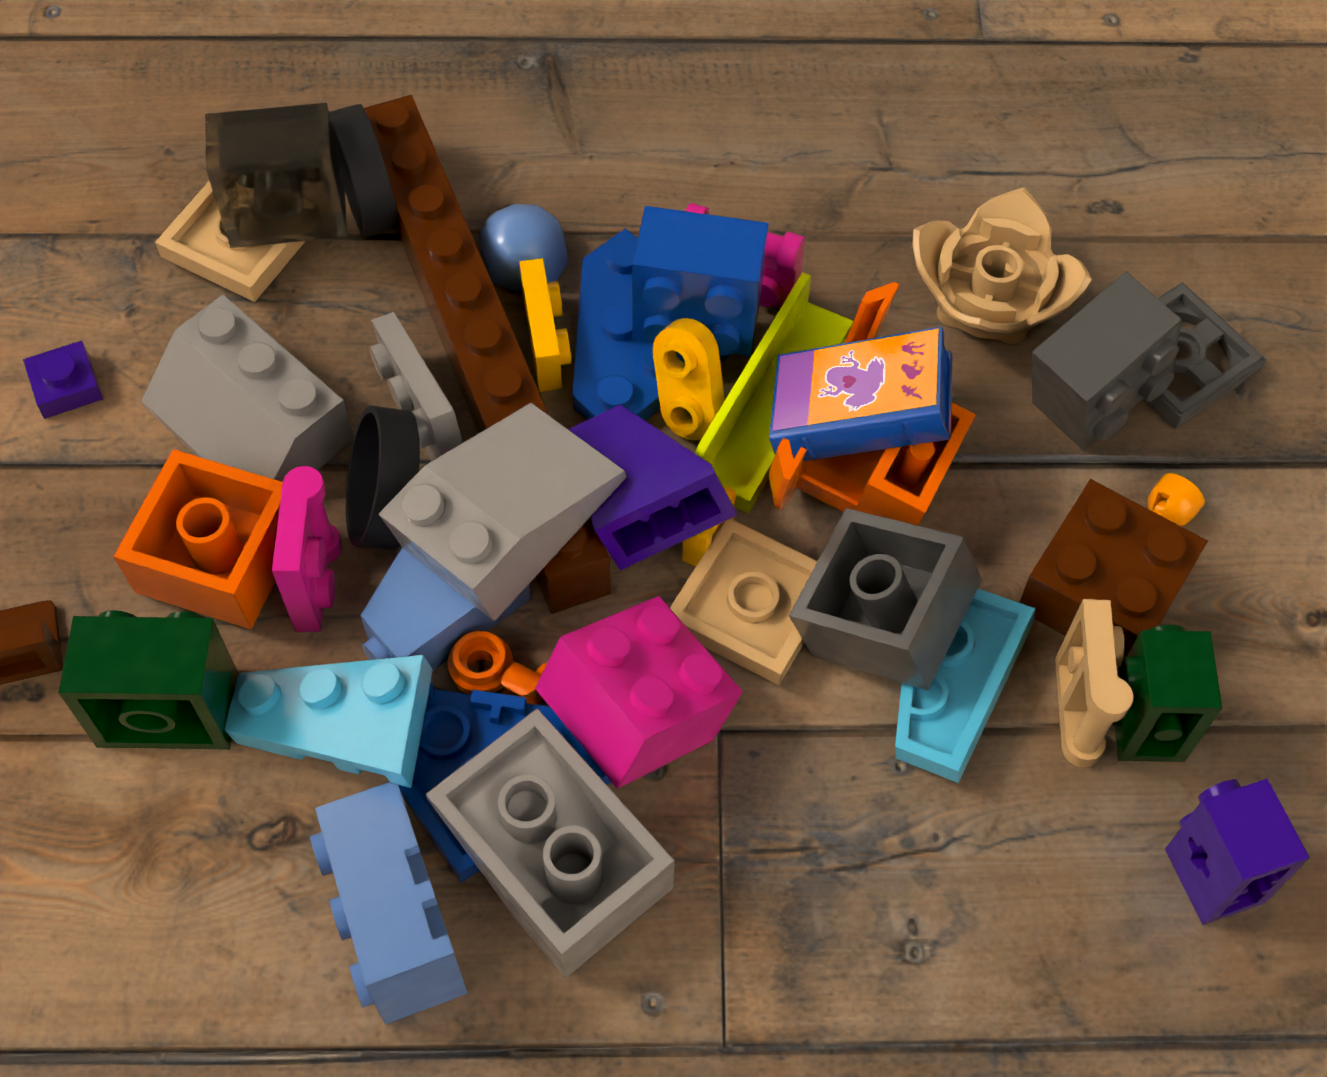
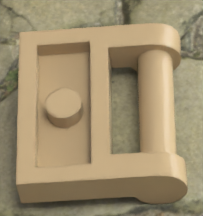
(1088, 682)

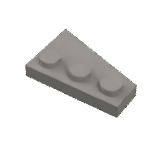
(414, 386)

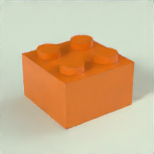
(205, 539)

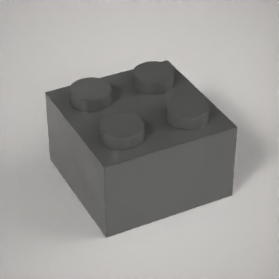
(1106, 361)
(887, 597)

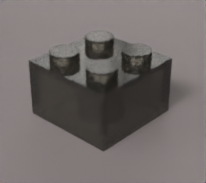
(276, 174)

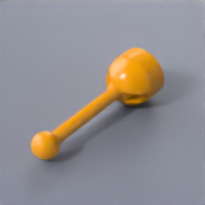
(1175, 499)

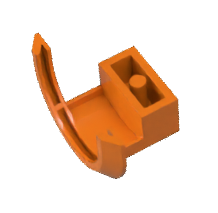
(880, 482)

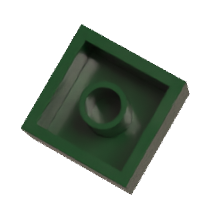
(149, 680)

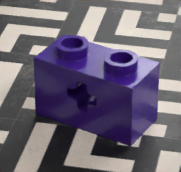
(1235, 849)

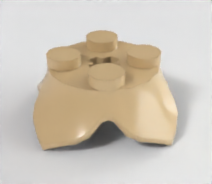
(998, 269)

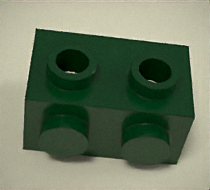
(1172, 694)

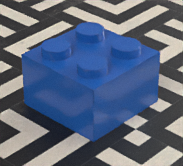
(698, 271)

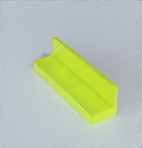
(738, 437)

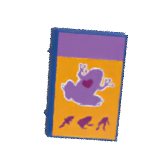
(864, 395)

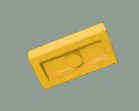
(541, 304)

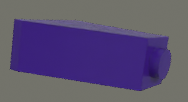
(665, 492)

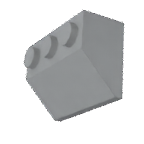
(244, 397)

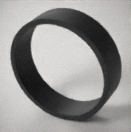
(363, 171)
(379, 467)

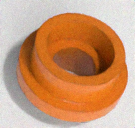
(475, 647)

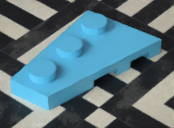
(342, 713)
(945, 723)

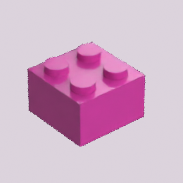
(637, 690)

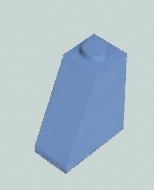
(421, 614)

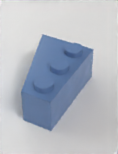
(386, 904)

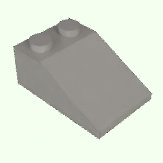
(501, 506)
(553, 841)

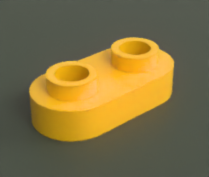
(690, 389)

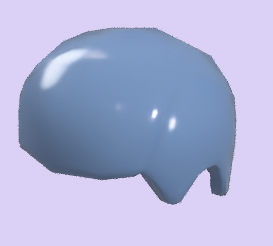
(518, 235)

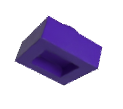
(62, 379)

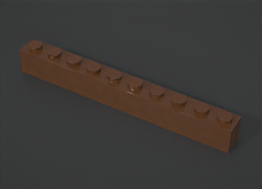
(472, 320)

